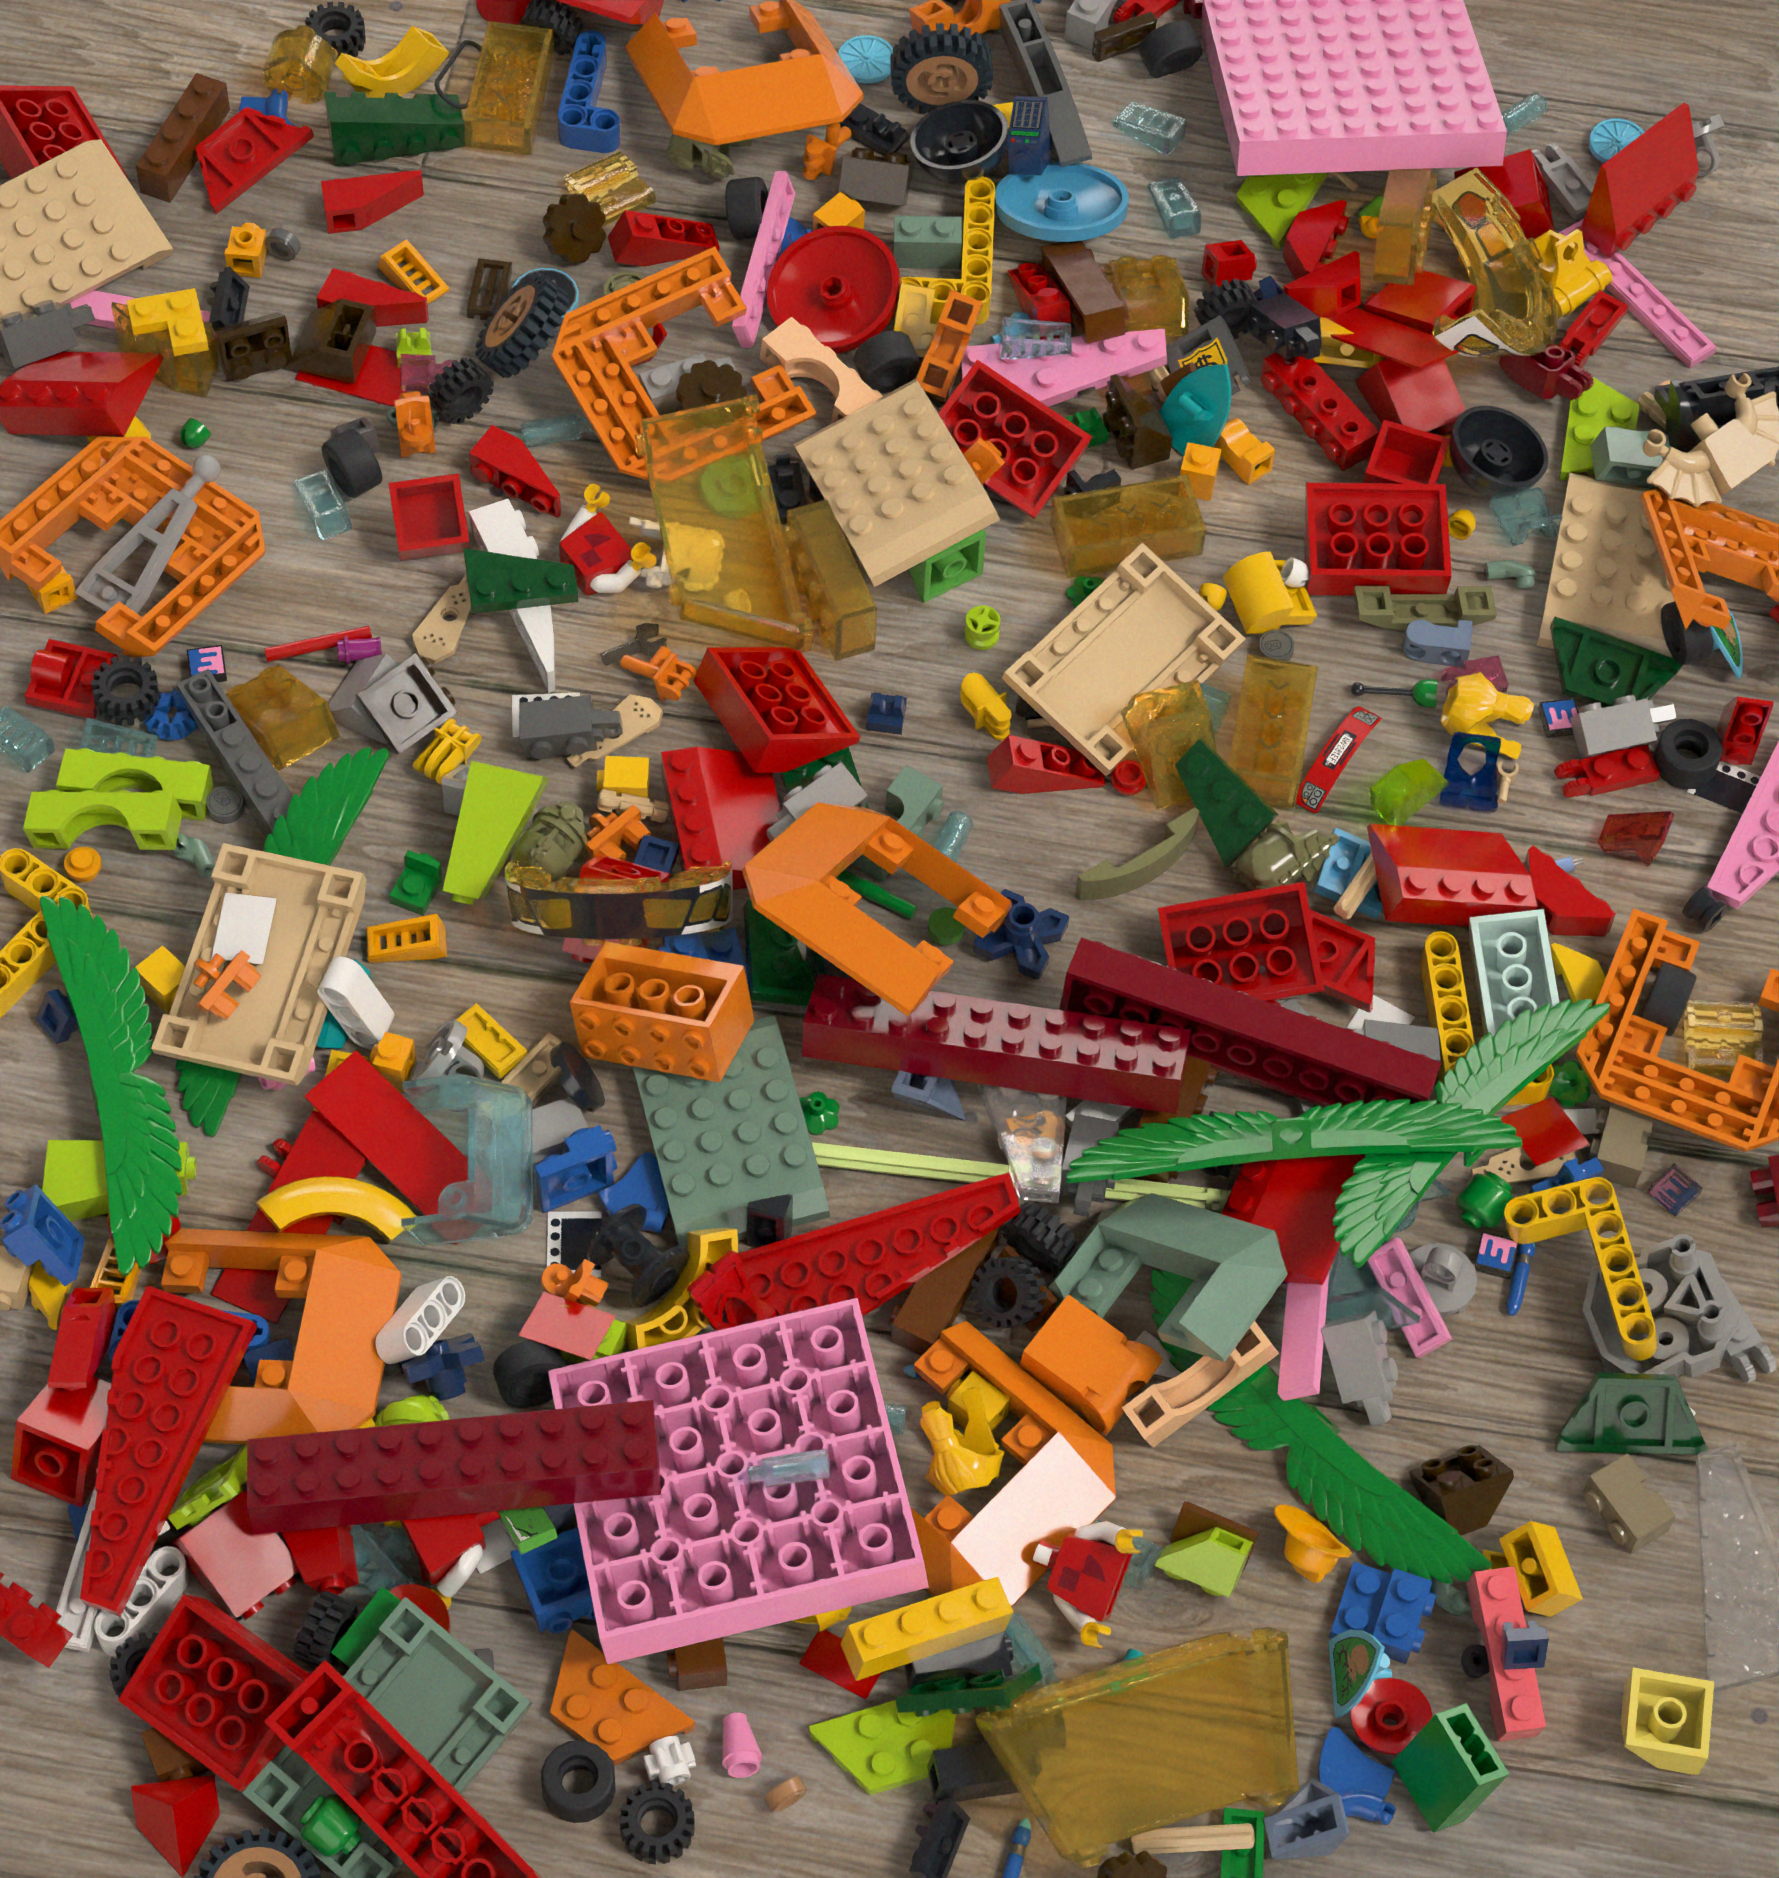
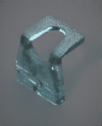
(1523, 513)

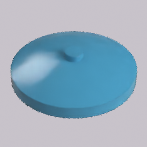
(1062, 203)

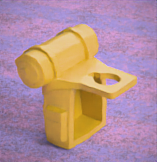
(1570, 270)

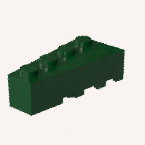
(391, 126)

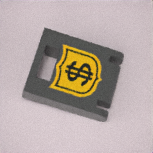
(1218, 350)

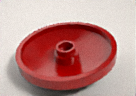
(836, 285)

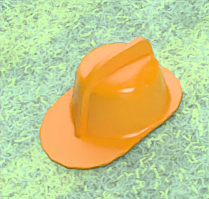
(1309, 1543)

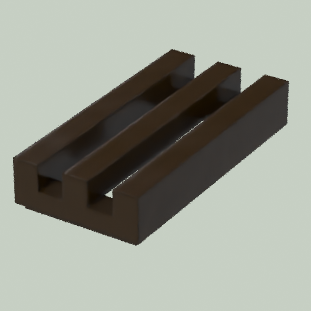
(1122, 36)
(485, 310)

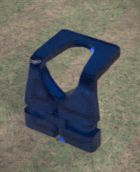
(1474, 790)

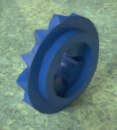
(159, 723)

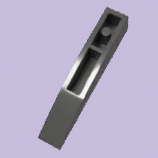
(1044, 77)
(236, 750)

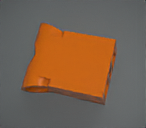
(1088, 1364)

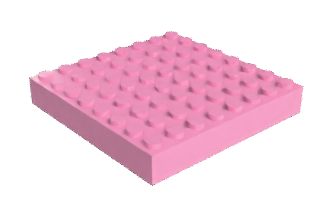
(1351, 85)
(729, 1551)

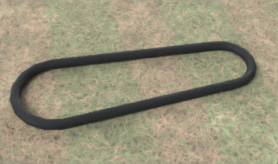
(446, 68)

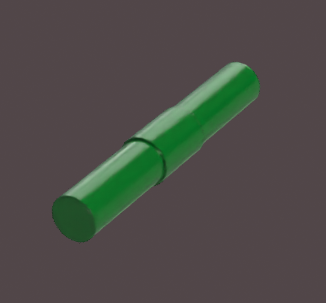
(877, 894)

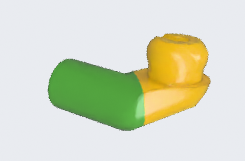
(1369, 218)

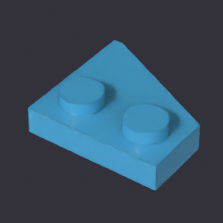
(1340, 869)

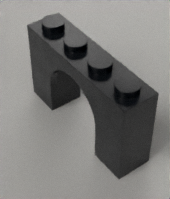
(972, 1769)

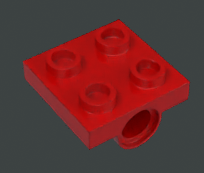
(63, 678)

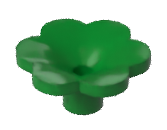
(1082, 588)
(1570, 1084)
(819, 1113)

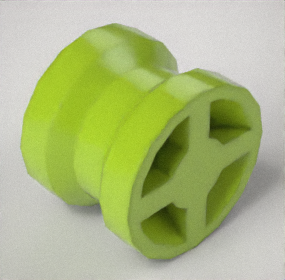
(978, 619)

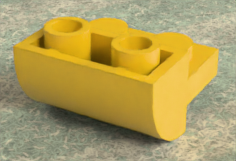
(1262, 596)

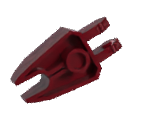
(1548, 373)

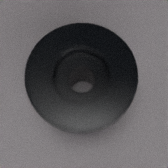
(1475, 1654)

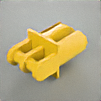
(986, 706)
(446, 751)

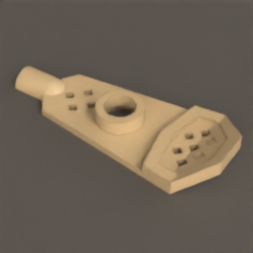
(436, 637)
(637, 715)
(1518, 1174)

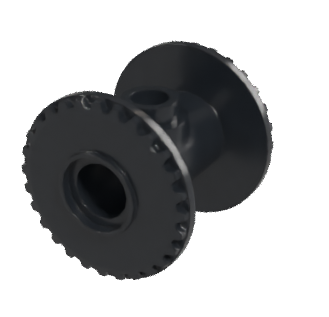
(622, 1240)

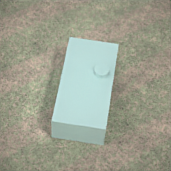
(1511, 966)

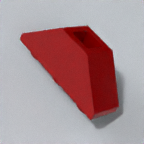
(1314, 237)
(1330, 288)
(1565, 901)

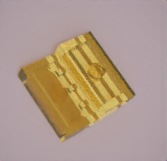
(613, 185)
(1720, 1032)

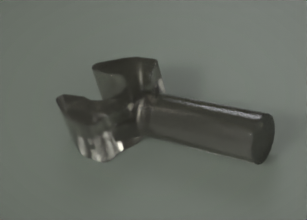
(638, 645)

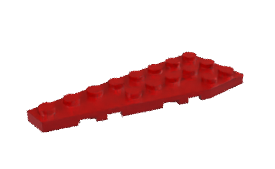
(873, 1253)
(161, 1404)

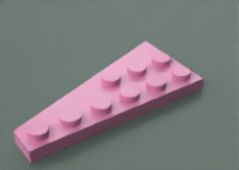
(1089, 365)
(1754, 847)

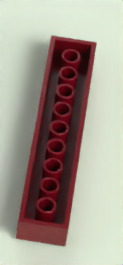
(1245, 1033)
(1000, 1045)
(452, 1467)

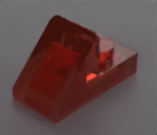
(1637, 832)

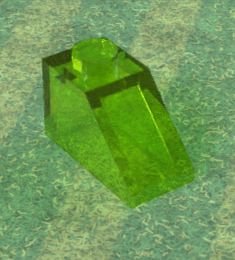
(1406, 790)

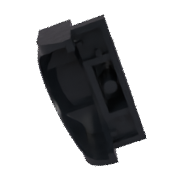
(1690, 400)

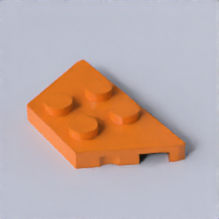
(610, 1704)

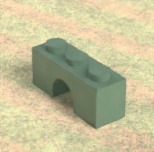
(914, 801)

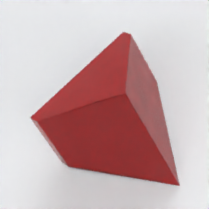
(177, 1816)

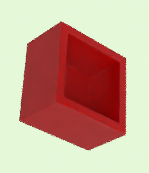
(1406, 456)
(429, 516)

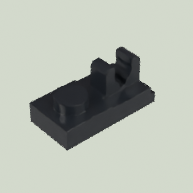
(875, 130)
(229, 299)
(786, 485)
(939, 1839)

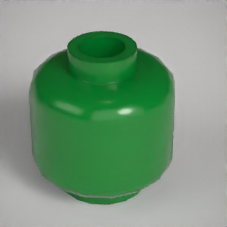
(1484, 1200)
(330, 1825)

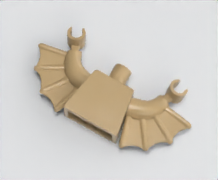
(1724, 455)

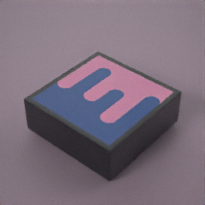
(207, 658)

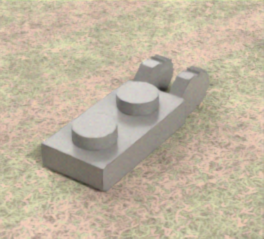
(1565, 180)
(1744, 1342)

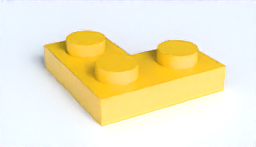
(173, 312)
(914, 316)

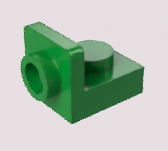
(417, 882)

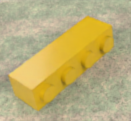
(926, 1628)

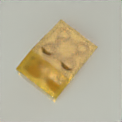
(1152, 293)
(181, 373)
(283, 716)
(1162, 730)

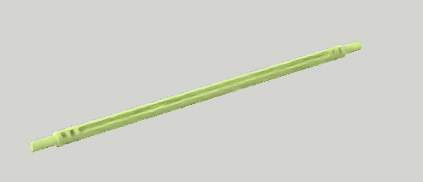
(974, 1171)

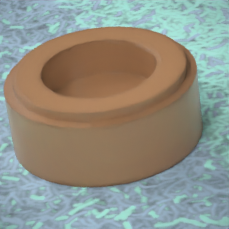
(785, 1794)

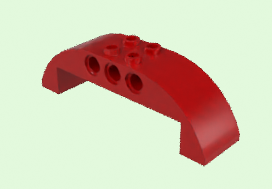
(391, 1782)

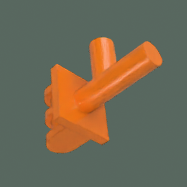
(820, 154)
(665, 669)

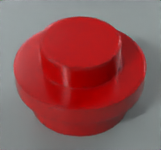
(1128, 778)

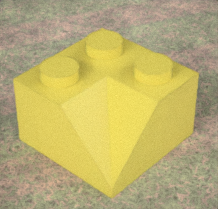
(1667, 1719)

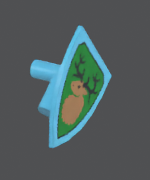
(1730, 644)
(1355, 1664)

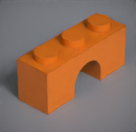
(975, 14)
(948, 345)

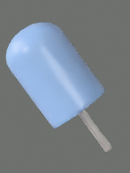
(1568, 864)

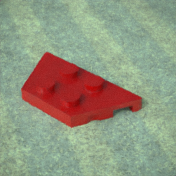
(246, 152)
(1345, 961)

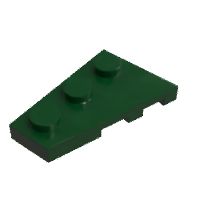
(516, 582)
(1226, 802)
(774, 962)
(953, 1693)

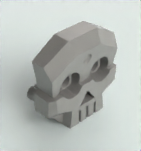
(1675, 1276)

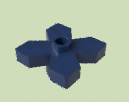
(1024, 935)
(444, 1365)

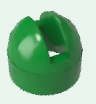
(194, 433)

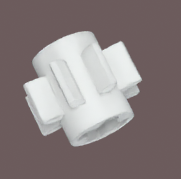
(669, 1761)

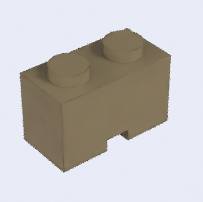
(1621, 1143)
(1626, 1505)

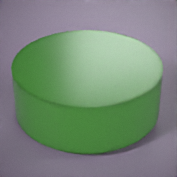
(943, 927)

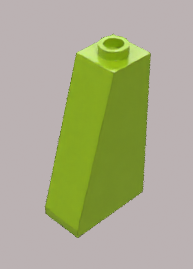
(489, 823)
(77, 1176)

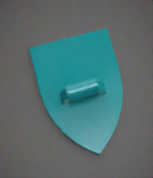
(1198, 407)

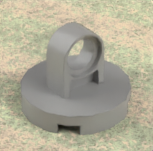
(1705, 143)
(446, 1054)
(1447, 1276)

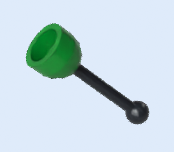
(1423, 692)

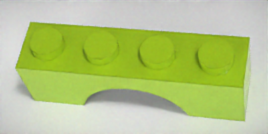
(119, 771)
(59, 817)

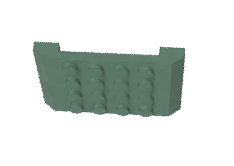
(733, 1138)
(435, 1697)

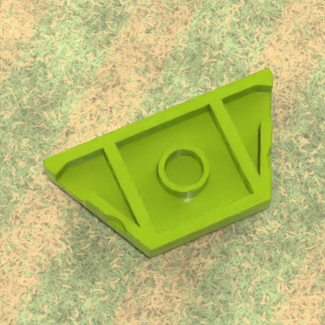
(1277, 200)
(1586, 419)
(211, 1490)
(885, 1746)

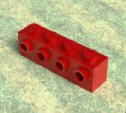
(1320, 408)
(29, 1627)

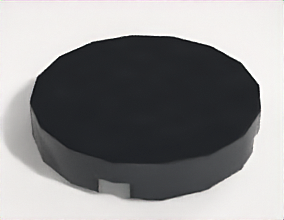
(577, 1077)

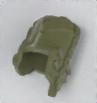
(712, 158)
(553, 840)
(1282, 858)

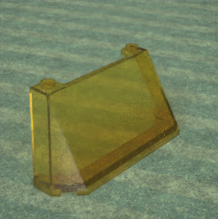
(722, 523)
(1152, 1740)

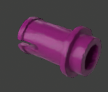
(358, 649)

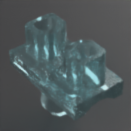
(369, 1547)

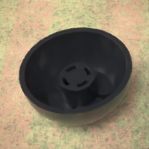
(960, 141)
(1497, 451)

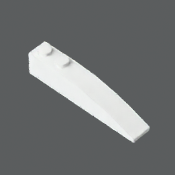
(501, 531)

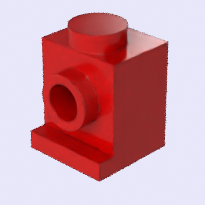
(1228, 262)

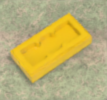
(491, 1042)

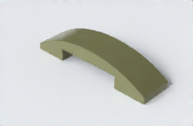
(1397, 611)
(1107, 881)

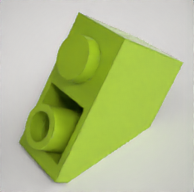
(1208, 1559)

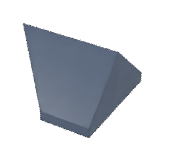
(929, 1093)
(1307, 1823)

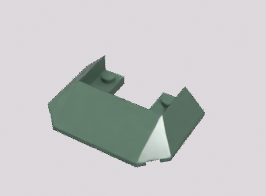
(1230, 1260)

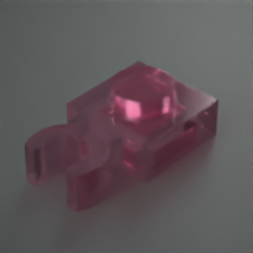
(419, 371)
(1490, 667)

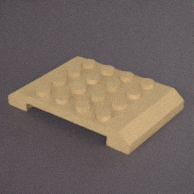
(72, 229)
(896, 482)
(1606, 566)
(1123, 640)
(282, 1015)

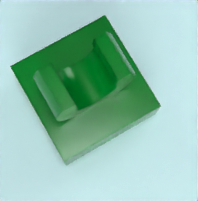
(1091, 423)

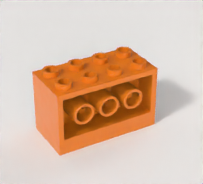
(662, 1011)

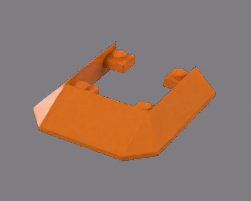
(750, 102)
(611, 335)
(125, 481)
(1712, 541)
(799, 891)
(1624, 1049)
(335, 1366)
(1060, 1488)

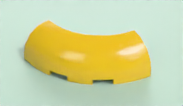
(336, 1197)
(677, 1314)

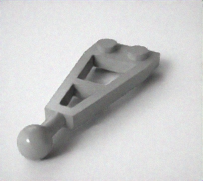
(104, 589)

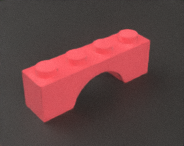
(1514, 1692)

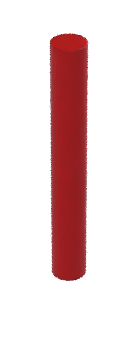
(314, 644)

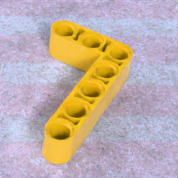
(976, 253)
(29, 941)
(1454, 1004)
(1608, 1251)

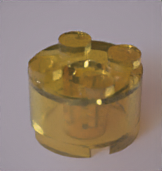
(300, 64)

